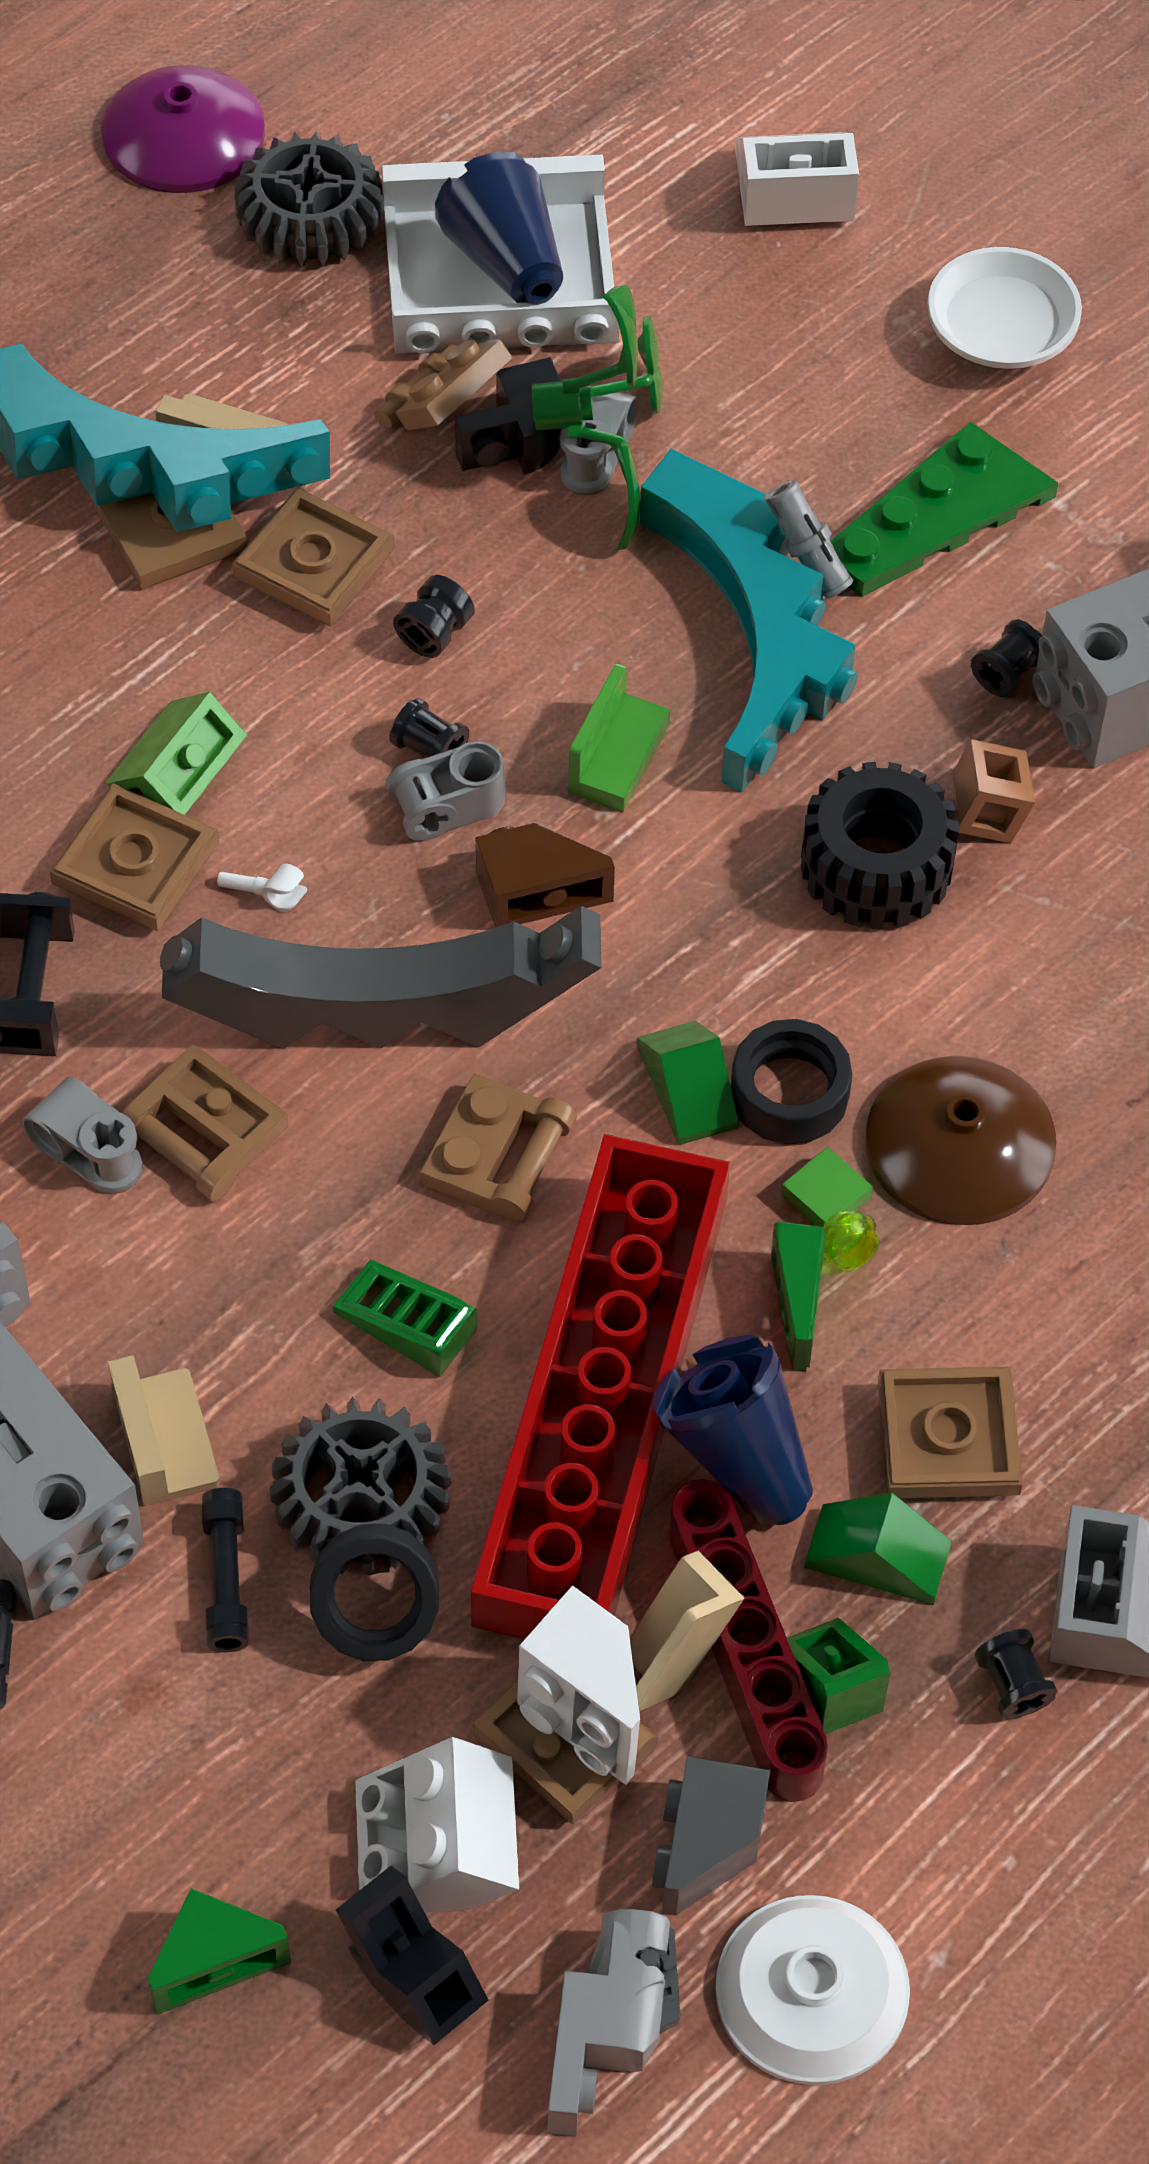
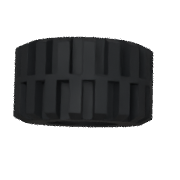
(883, 806)

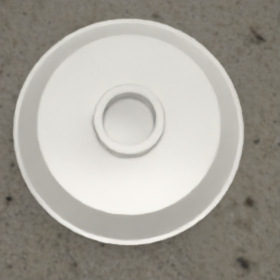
(1004, 307)
(812, 1990)

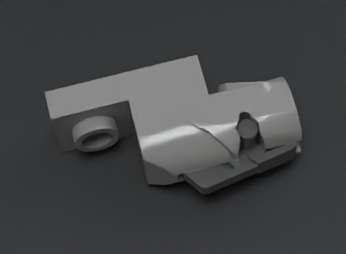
(613, 2011)

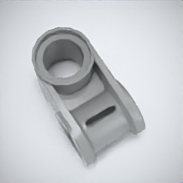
(590, 463)
(447, 789)
(86, 1136)

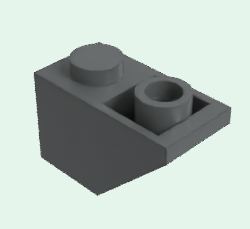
(715, 1830)

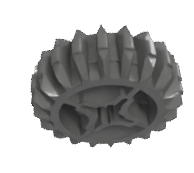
(309, 198)
(361, 1452)

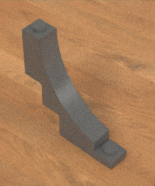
(458, 985)

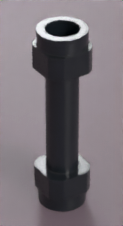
(227, 1617)

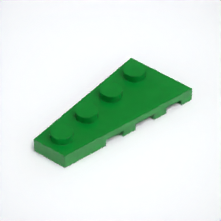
(938, 506)

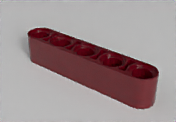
(759, 1666)

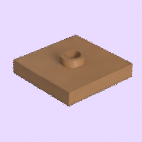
(153, 546)
(313, 556)
(135, 857)
(949, 1432)

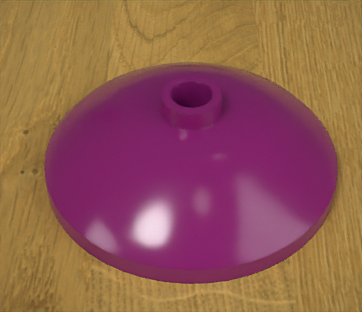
(182, 129)

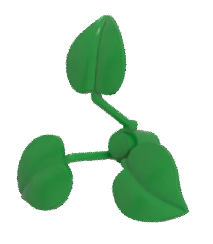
(571, 400)

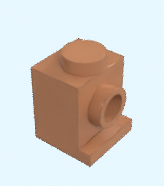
(992, 790)

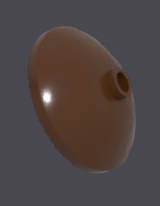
(953, 1166)

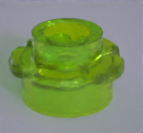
(850, 1240)

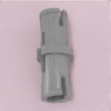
(808, 537)

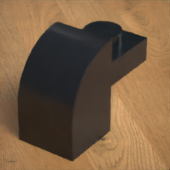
(509, 428)
(408, 1959)

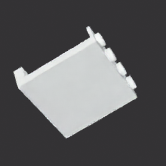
(448, 299)

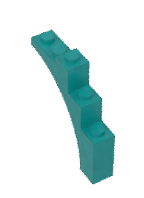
(123, 456)
(775, 598)

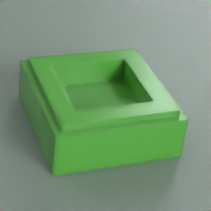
(826, 1188)

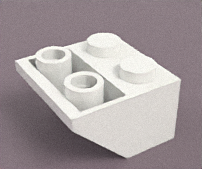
(797, 178)
(582, 1684)
(441, 1824)

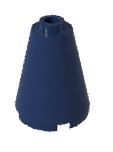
(503, 225)
(740, 1426)

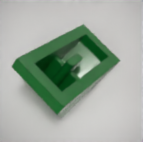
(690, 1080)
(880, 1546)
(840, 1673)
(212, 1950)

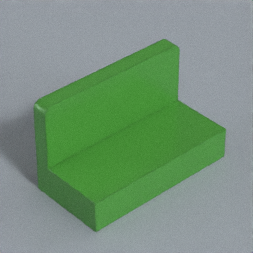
(615, 744)
(181, 752)

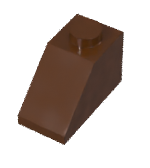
(539, 874)

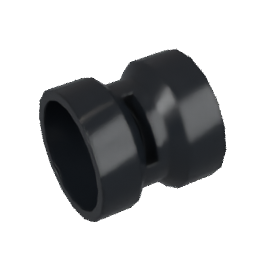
(439, 610)

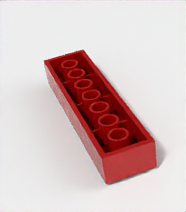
(589, 1415)

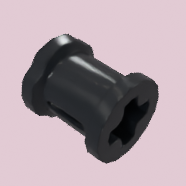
(1007, 658)
(425, 731)
(1015, 1674)

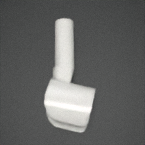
(280, 891)

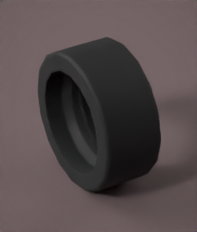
(800, 1041)
(374, 1644)

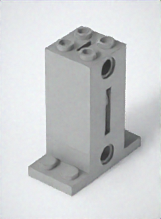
(1098, 669)
(61, 1493)

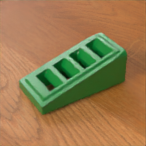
(797, 1269)
(430, 1352)

